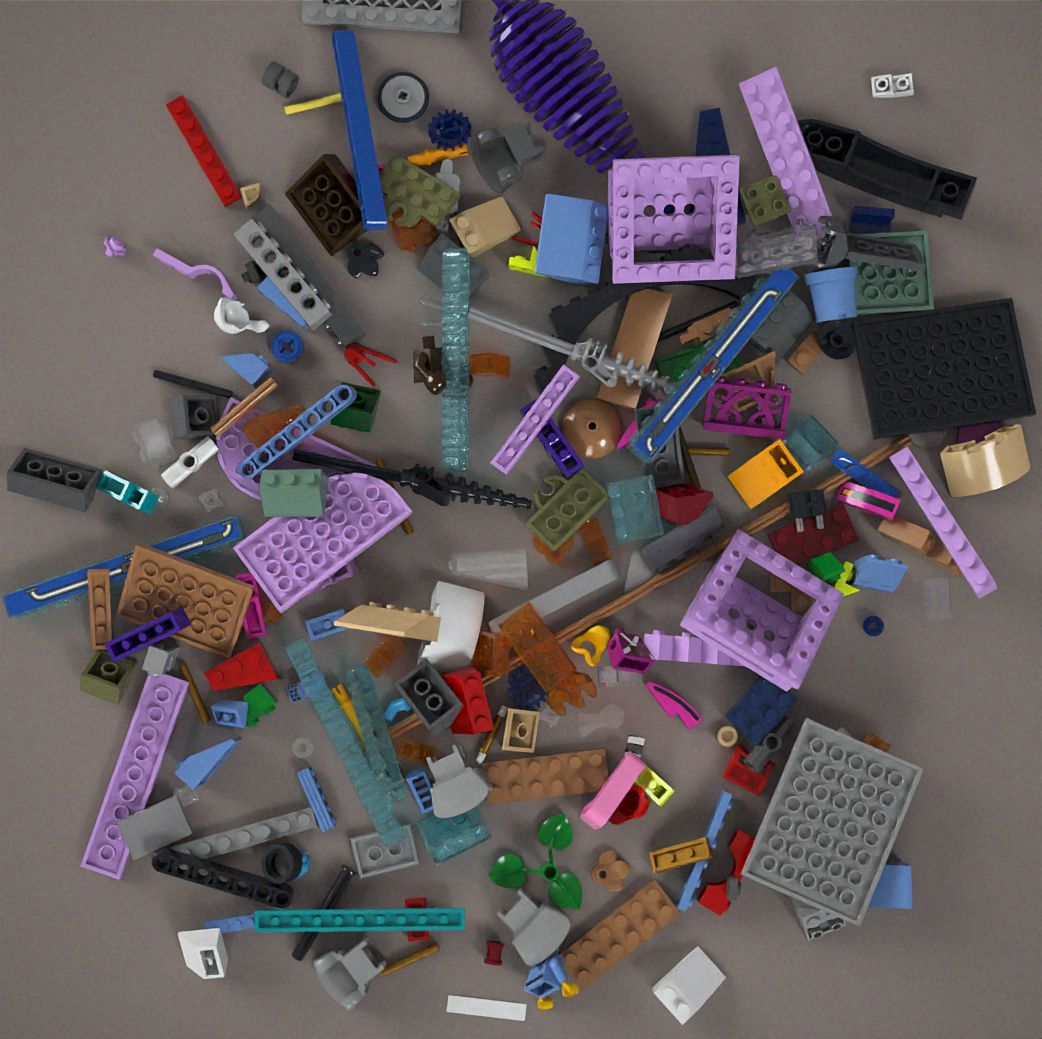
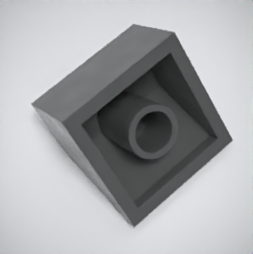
(193, 416)

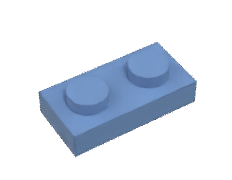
(324, 625)

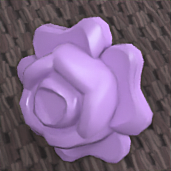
(114, 246)

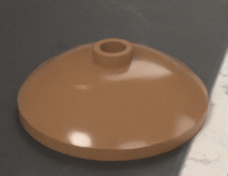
(595, 442)

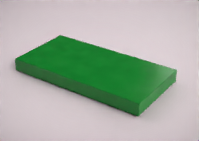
(676, 363)

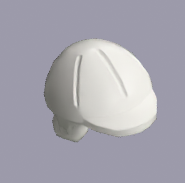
(233, 318)

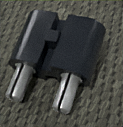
(807, 504)

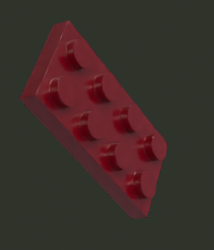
(814, 542)

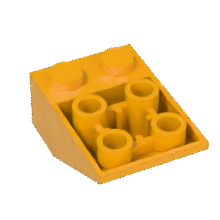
(765, 474)

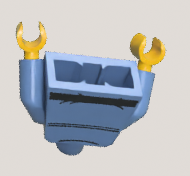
(547, 978)

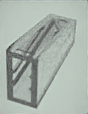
(495, 567)

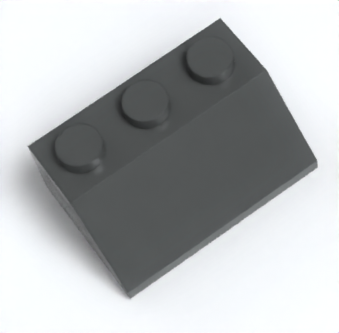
(432, 265)
(782, 326)
(430, 697)

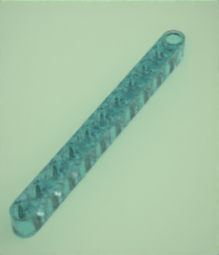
(455, 359)
(344, 740)

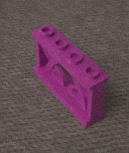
(736, 426)

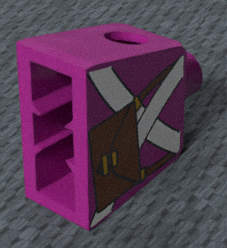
(628, 652)

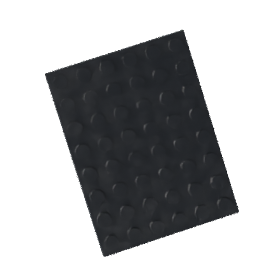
(943, 368)

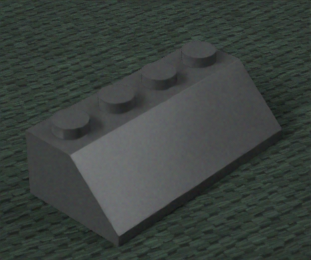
(53, 479)
(682, 538)

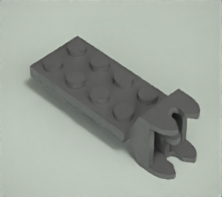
(840, 244)

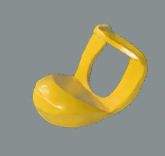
(599, 637)

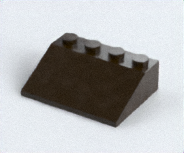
(329, 203)

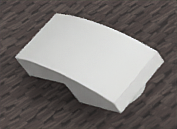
(892, 86)

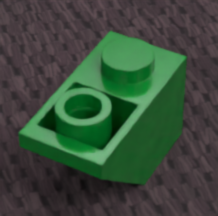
(826, 568)
(259, 701)

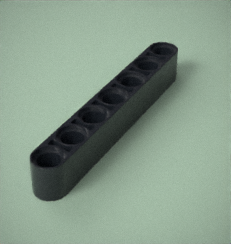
(212, 880)

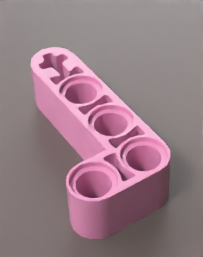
(613, 791)

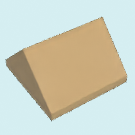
(520, 730)

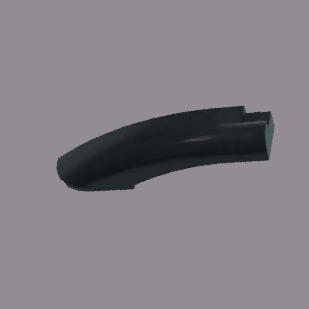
(886, 172)

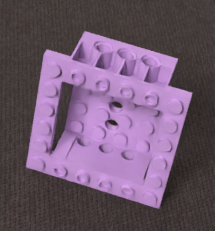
(700, 180)
(793, 637)

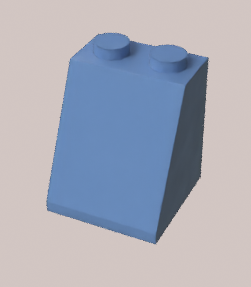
(893, 887)

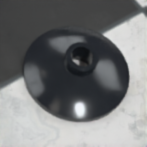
(842, 335)

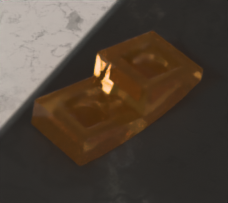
(595, 541)
(385, 655)

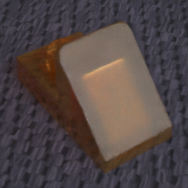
(414, 751)

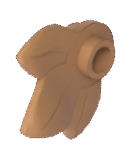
(613, 870)

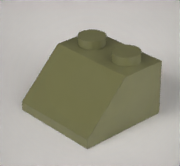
(107, 678)

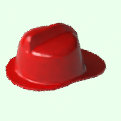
(632, 806)

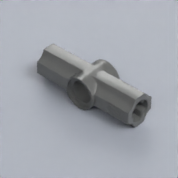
(762, 753)

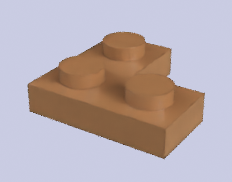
(798, 600)

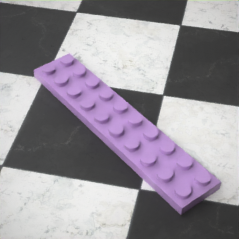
(786, 149)
(135, 771)

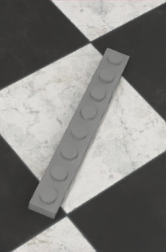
(247, 835)

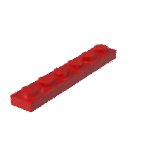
(204, 151)

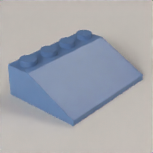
(572, 240)

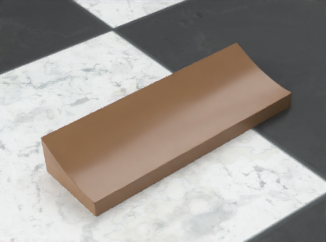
(636, 339)

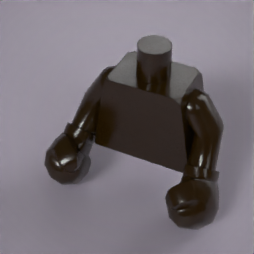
(428, 367)

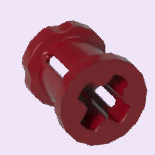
(494, 952)

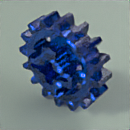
(450, 130)
(519, 685)

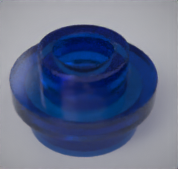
(879, 626)

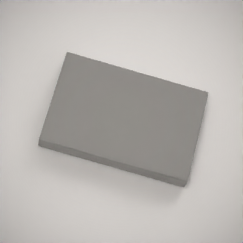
(154, 827)
(375, 858)

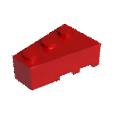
(244, 669)

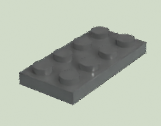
(667, 465)

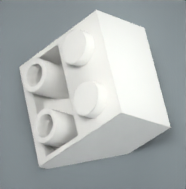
(204, 952)

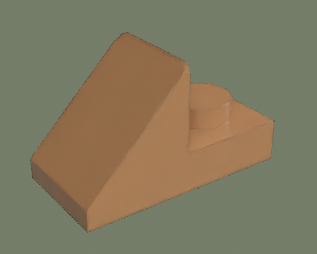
(805, 354)

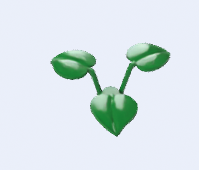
(566, 889)

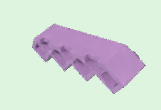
(685, 649)

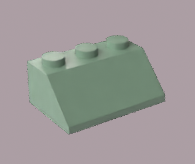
(293, 492)

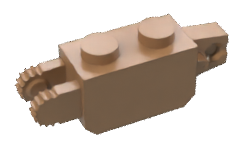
(706, 328)

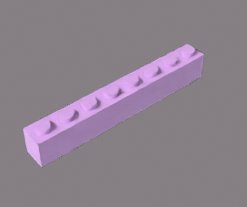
(943, 523)

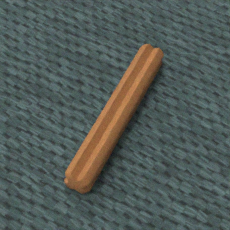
(244, 407)

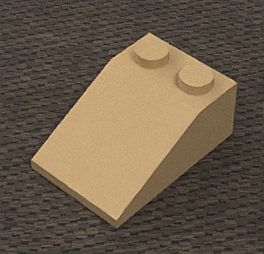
(484, 226)

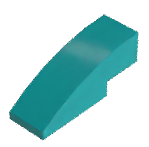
(127, 492)

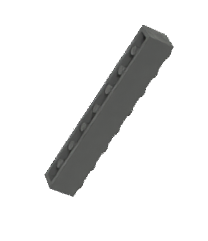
(341, 321)

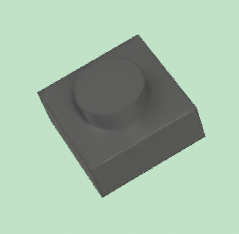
(733, 888)

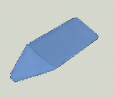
(230, 713)

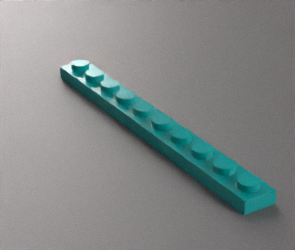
(359, 919)

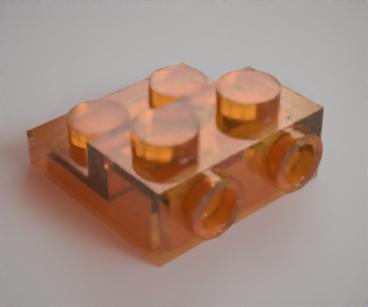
(414, 236)
(492, 653)

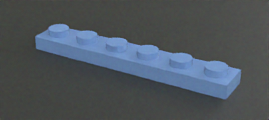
(694, 879)

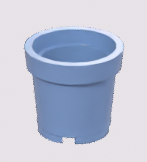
(833, 293)

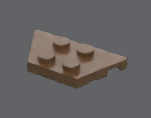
(756, 370)

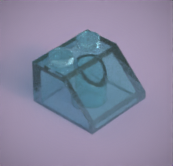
(810, 443)

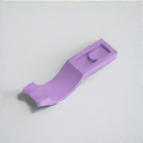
(192, 272)

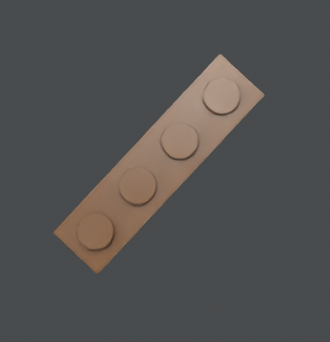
(100, 607)

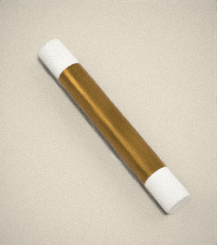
(491, 734)

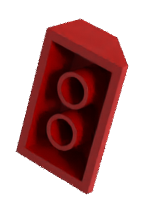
(469, 689)

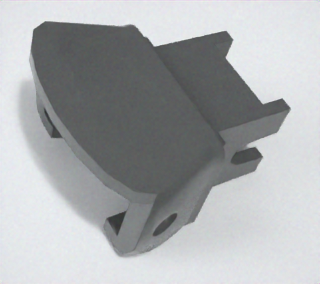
(503, 158)

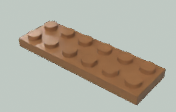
(546, 776)
(618, 934)

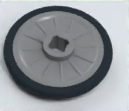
(398, 109)

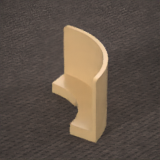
(986, 465)

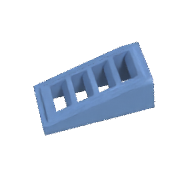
(416, 774)

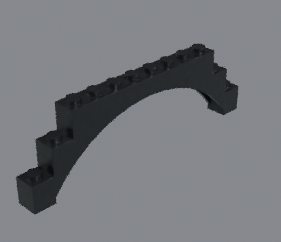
(574, 318)

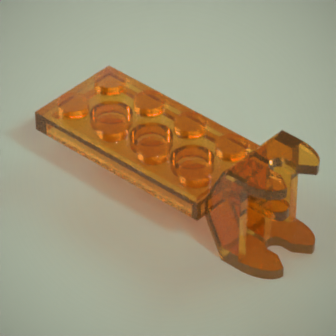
(546, 660)

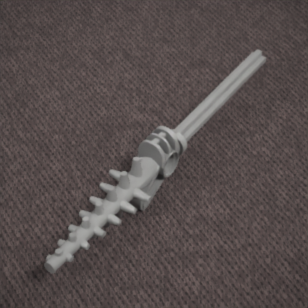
(602, 366)

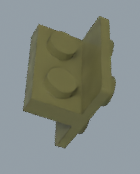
(764, 201)

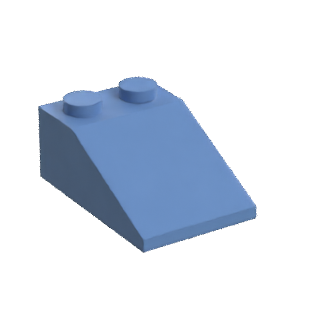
(199, 767)

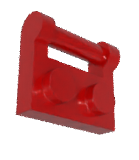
(743, 776)

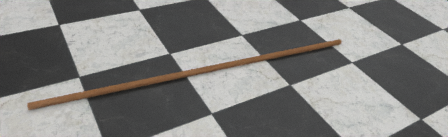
(673, 572)

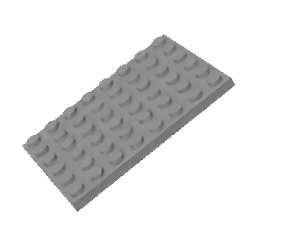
(832, 822)

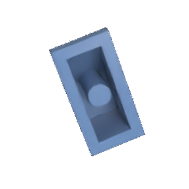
(249, 366)

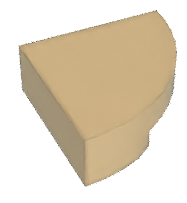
(251, 194)

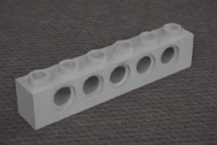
(246, 237)

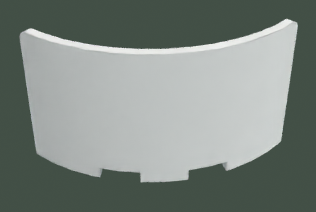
(459, 627)

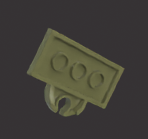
(415, 194)
(565, 507)

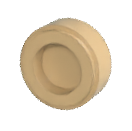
(727, 736)

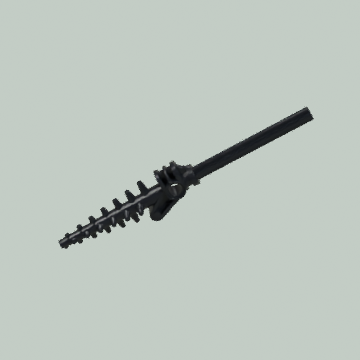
(421, 481)

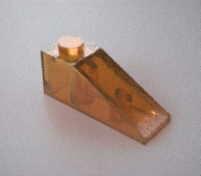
(268, 425)

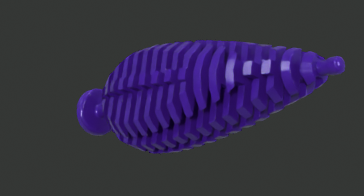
(552, 70)

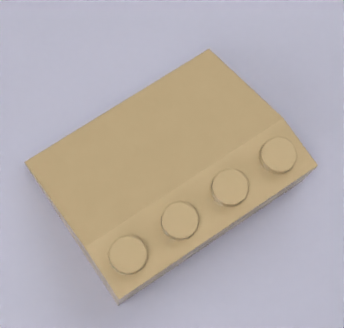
(392, 621)

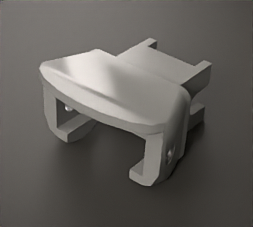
(457, 784)
(535, 927)
(348, 972)

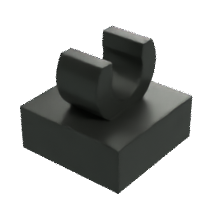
(253, 273)

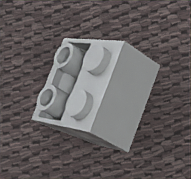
(816, 921)

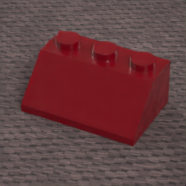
(682, 502)

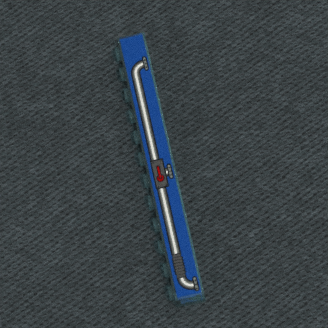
(710, 364)
(75, 583)

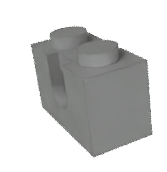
(160, 658)

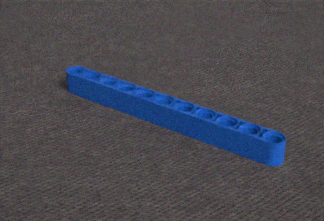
(359, 130)

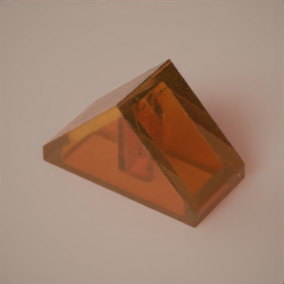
(489, 365)

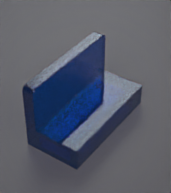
(870, 220)

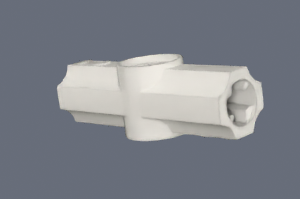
(180, 471)

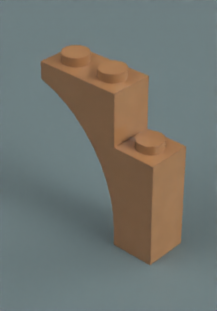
(919, 541)

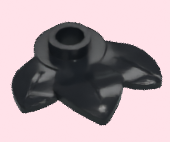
(366, 261)

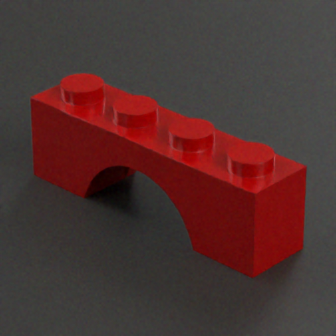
(714, 894)

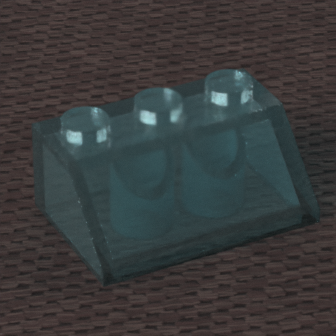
(634, 509)
(453, 835)

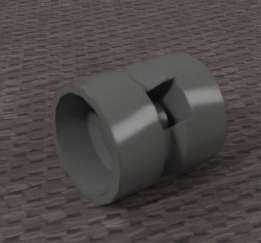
(277, 78)

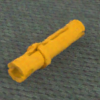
(434, 156)
(347, 705)

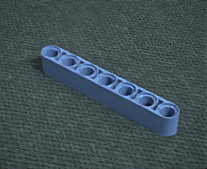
(288, 436)

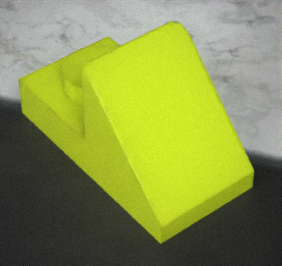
(521, 263)
(846, 576)
(654, 786)

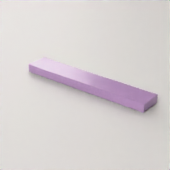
(535, 420)

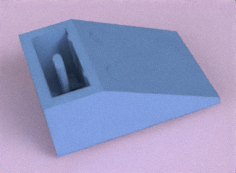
(877, 574)

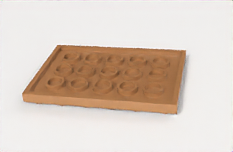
(211, 600)

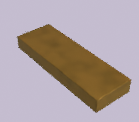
(681, 855)

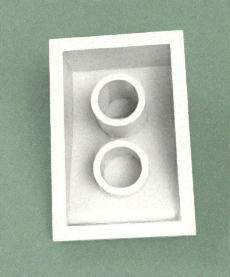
(689, 984)

